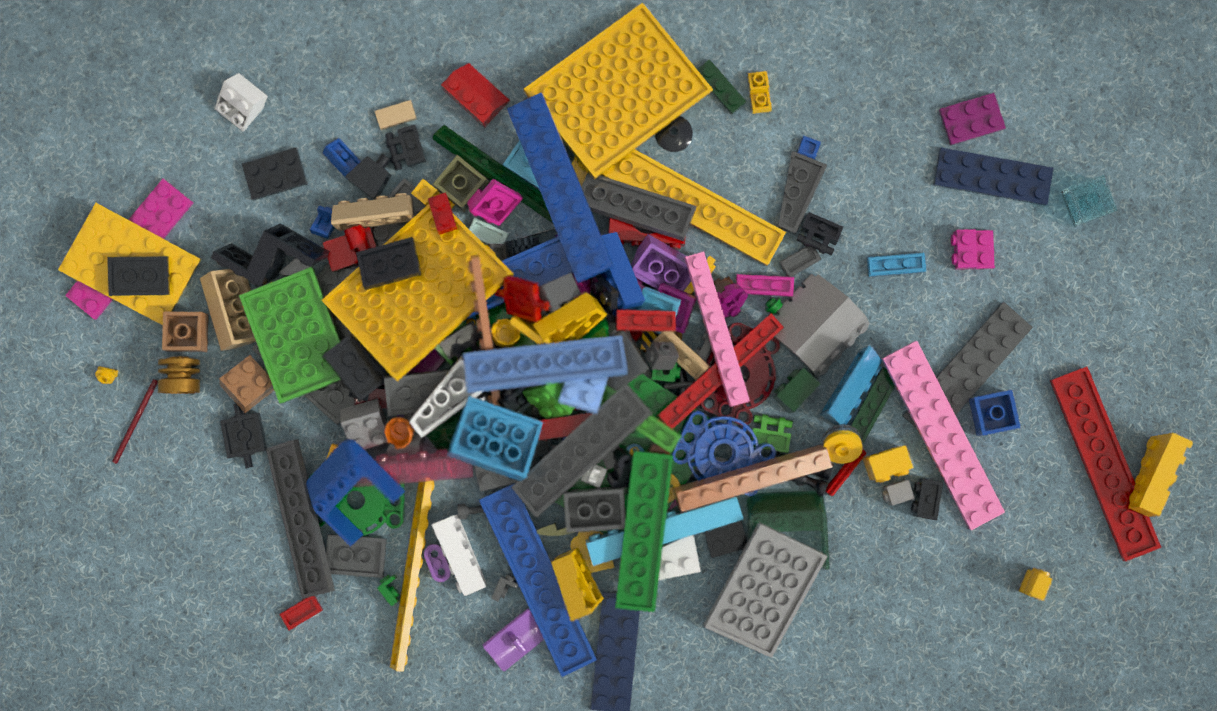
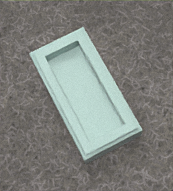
(487, 233)

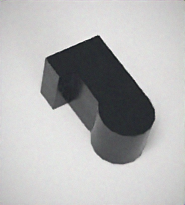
(622, 469)

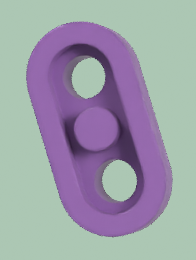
(436, 563)

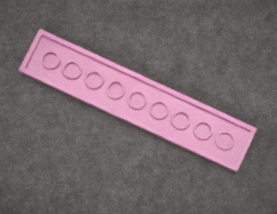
(943, 435)

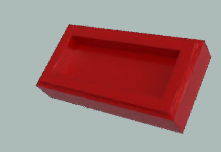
(300, 612)

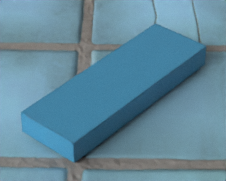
(896, 264)

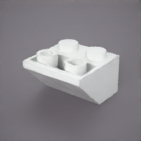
(240, 101)

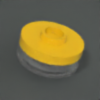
(842, 443)

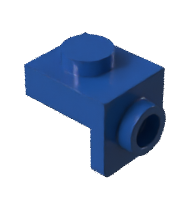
(322, 224)

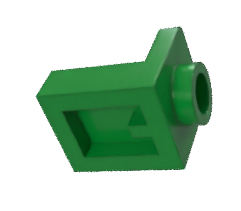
(389, 593)

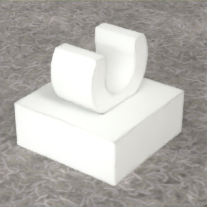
(595, 476)

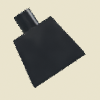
(370, 176)

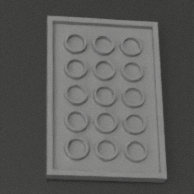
(765, 590)

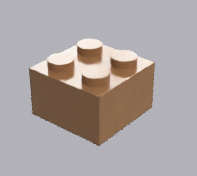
(185, 332)
(247, 384)

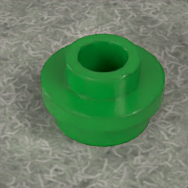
(773, 305)

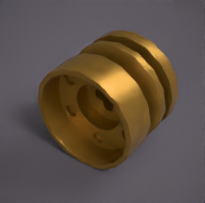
(178, 375)

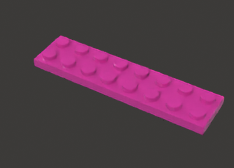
(156, 214)

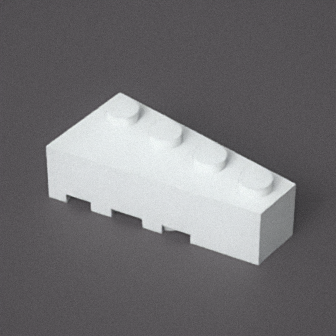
(679, 558)

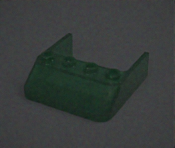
(789, 513)

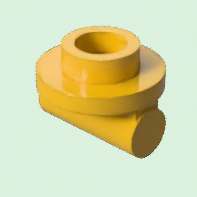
(106, 375)

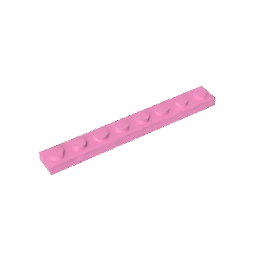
(716, 329)

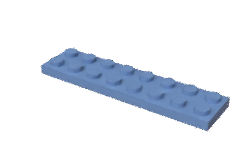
(544, 364)

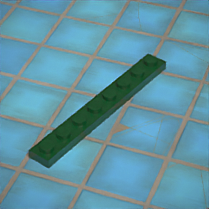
(491, 168)

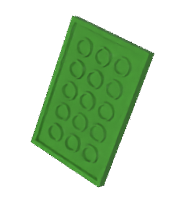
(292, 333)

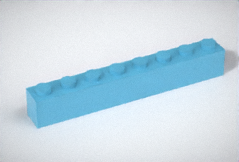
(677, 526)

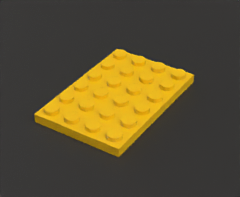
(112, 235)

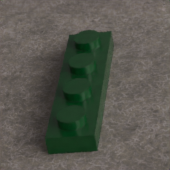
(873, 404)

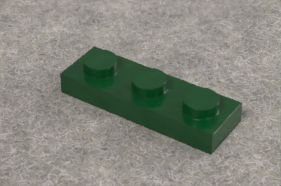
(721, 87)

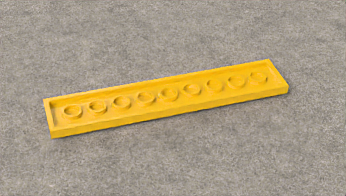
(712, 214)

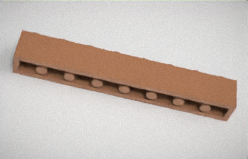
(752, 477)

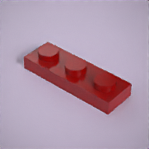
(645, 320)

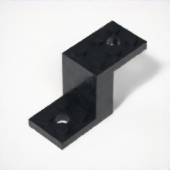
(270, 255)

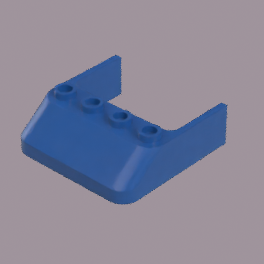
(337, 477)

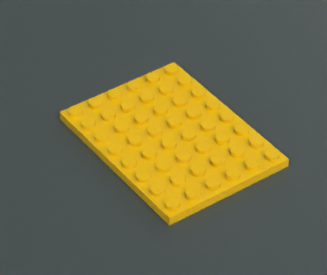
(619, 90)
(412, 316)

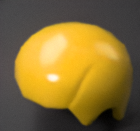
(504, 334)

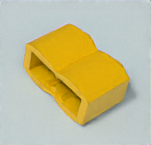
(1036, 583)

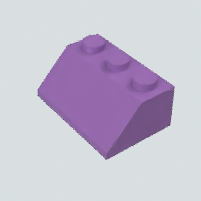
(660, 264)

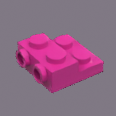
(494, 202)
(973, 249)

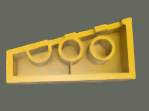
(1158, 473)

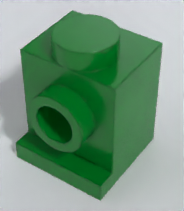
(673, 375)

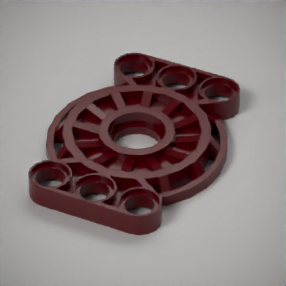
(755, 384)

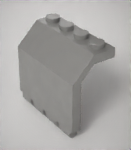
(819, 324)

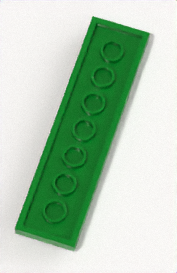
(644, 531)

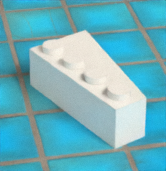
(444, 400)
(460, 555)

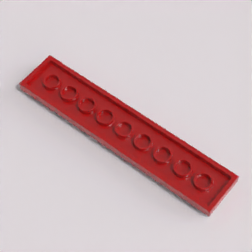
(1104, 462)

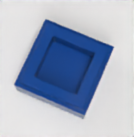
(809, 147)

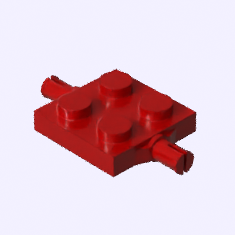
(522, 298)

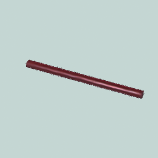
(135, 420)

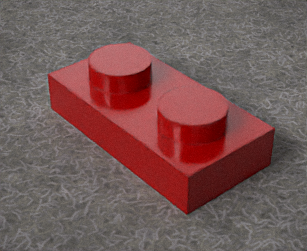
(442, 213)

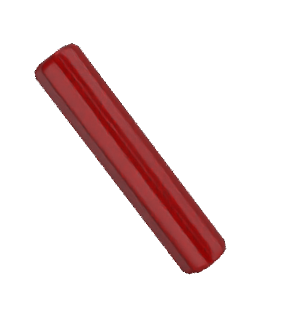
(843, 474)

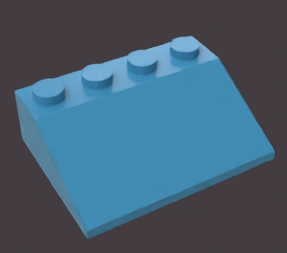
(852, 385)
(495, 439)

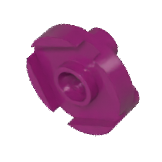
(732, 300)

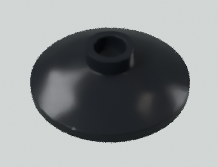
(676, 142)

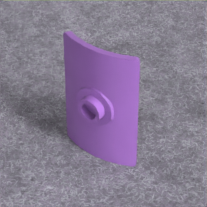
(514, 640)

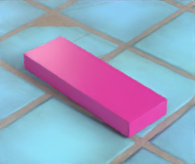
(766, 285)

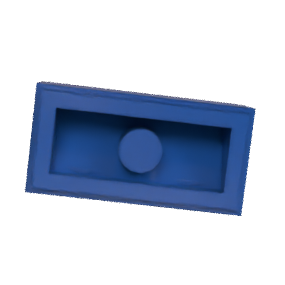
(341, 156)

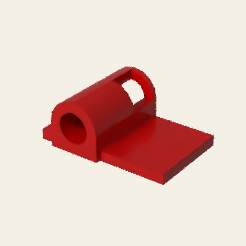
(344, 248)

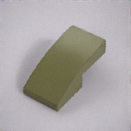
(552, 530)

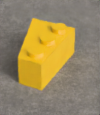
(571, 320)
(576, 584)

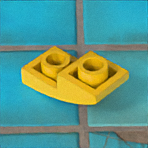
(759, 92)

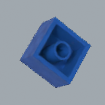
(994, 413)

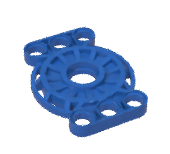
(707, 439)

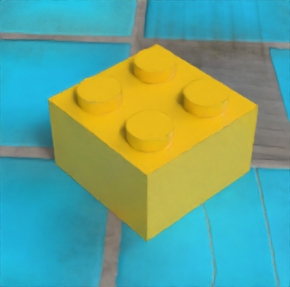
(887, 463)

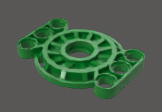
(374, 508)

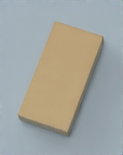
(395, 115)

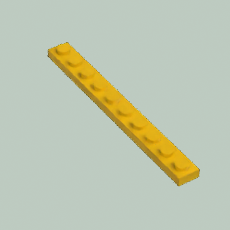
(411, 579)

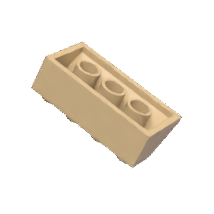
(372, 212)
(225, 307)

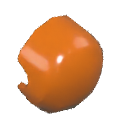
(399, 432)

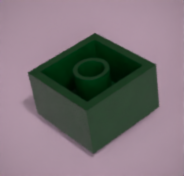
(796, 390)

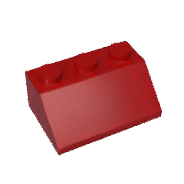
(475, 94)

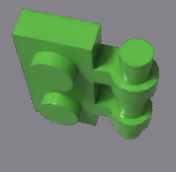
(776, 438)

